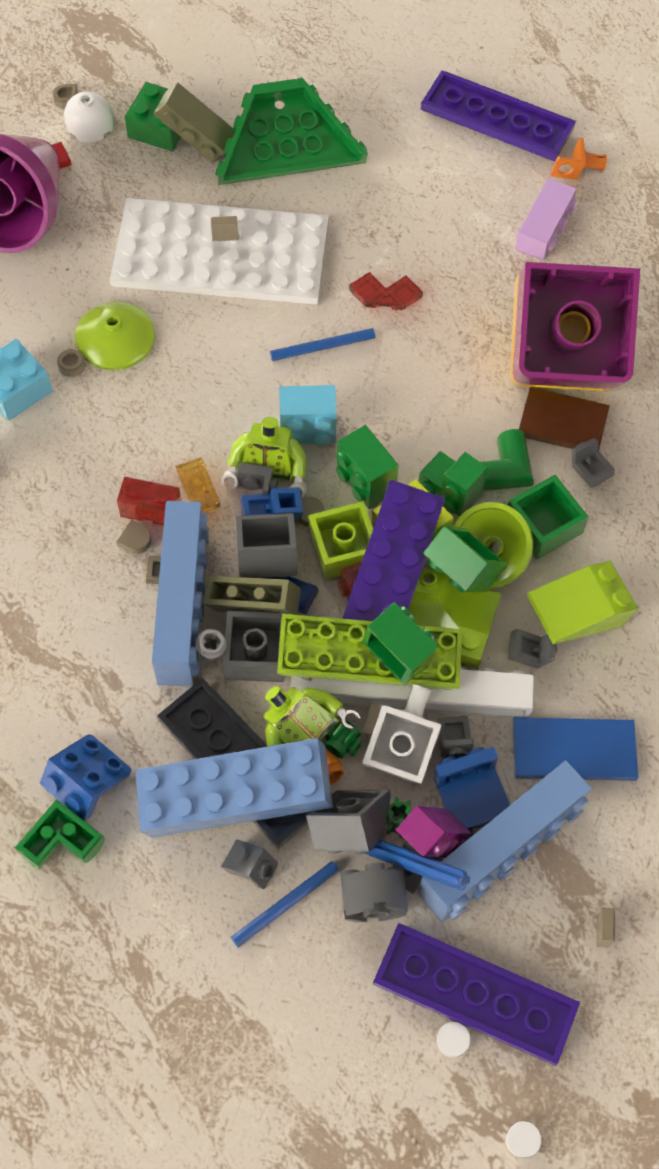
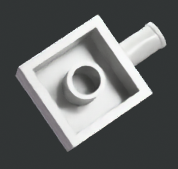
(403, 739)

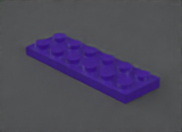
(498, 115)
(394, 551)
(477, 994)

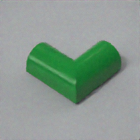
(514, 465)
(59, 827)

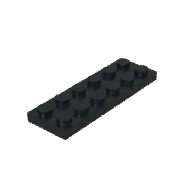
(212, 728)

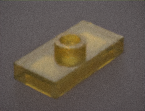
(198, 484)

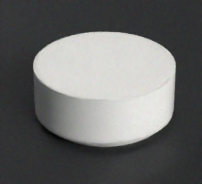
(453, 1039)
(523, 1139)

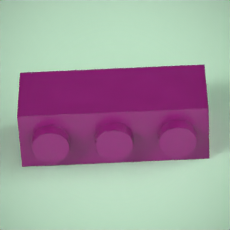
(433, 831)

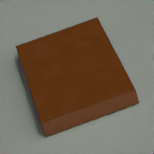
(562, 418)

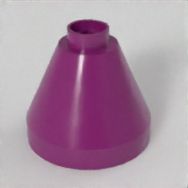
(26, 191)

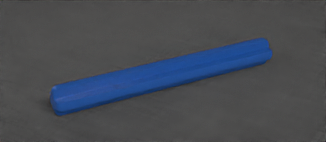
(420, 865)

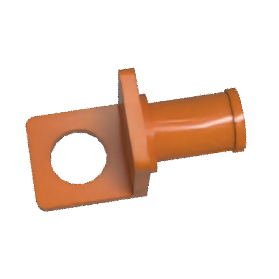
(580, 160)

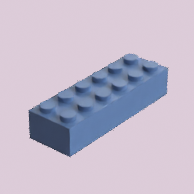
(180, 594)
(233, 788)
(508, 838)

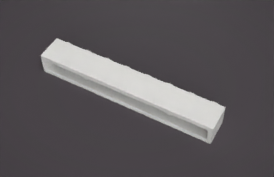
(479, 694)

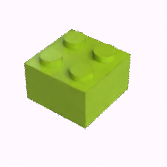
(340, 537)

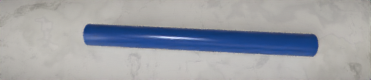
(322, 344)
(284, 904)

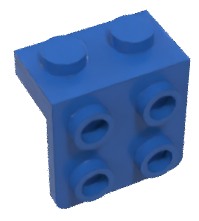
(83, 774)
(471, 787)

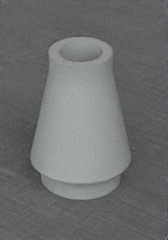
(210, 639)

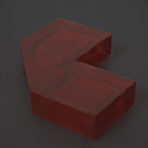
(373, 293)

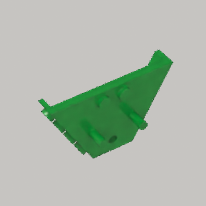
(289, 139)

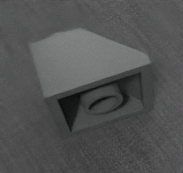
(353, 823)

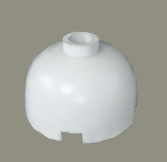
(88, 116)

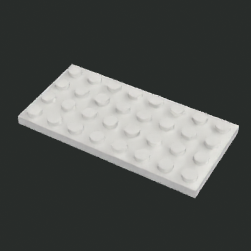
(173, 251)

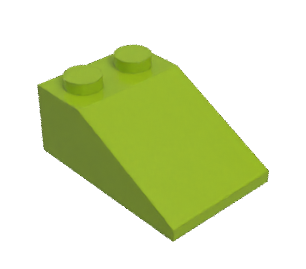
(583, 603)

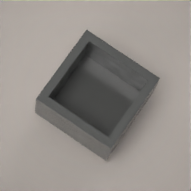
(266, 546)

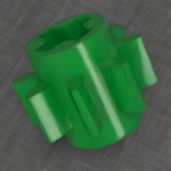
(343, 740)
(395, 810)

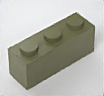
(194, 122)
(251, 595)

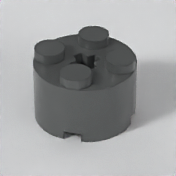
(374, 893)

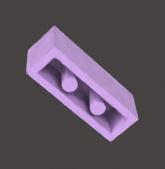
(546, 219)

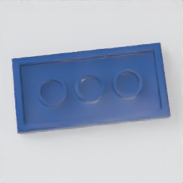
(591, 746)

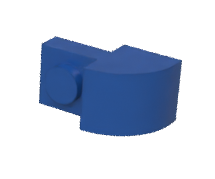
(277, 502)

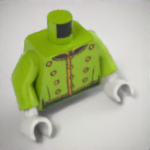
(269, 447)
(301, 715)

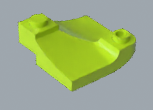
(447, 607)

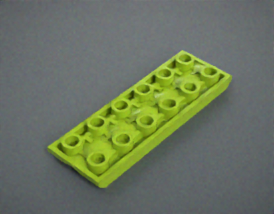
(336, 652)

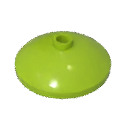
(116, 345)
(503, 525)

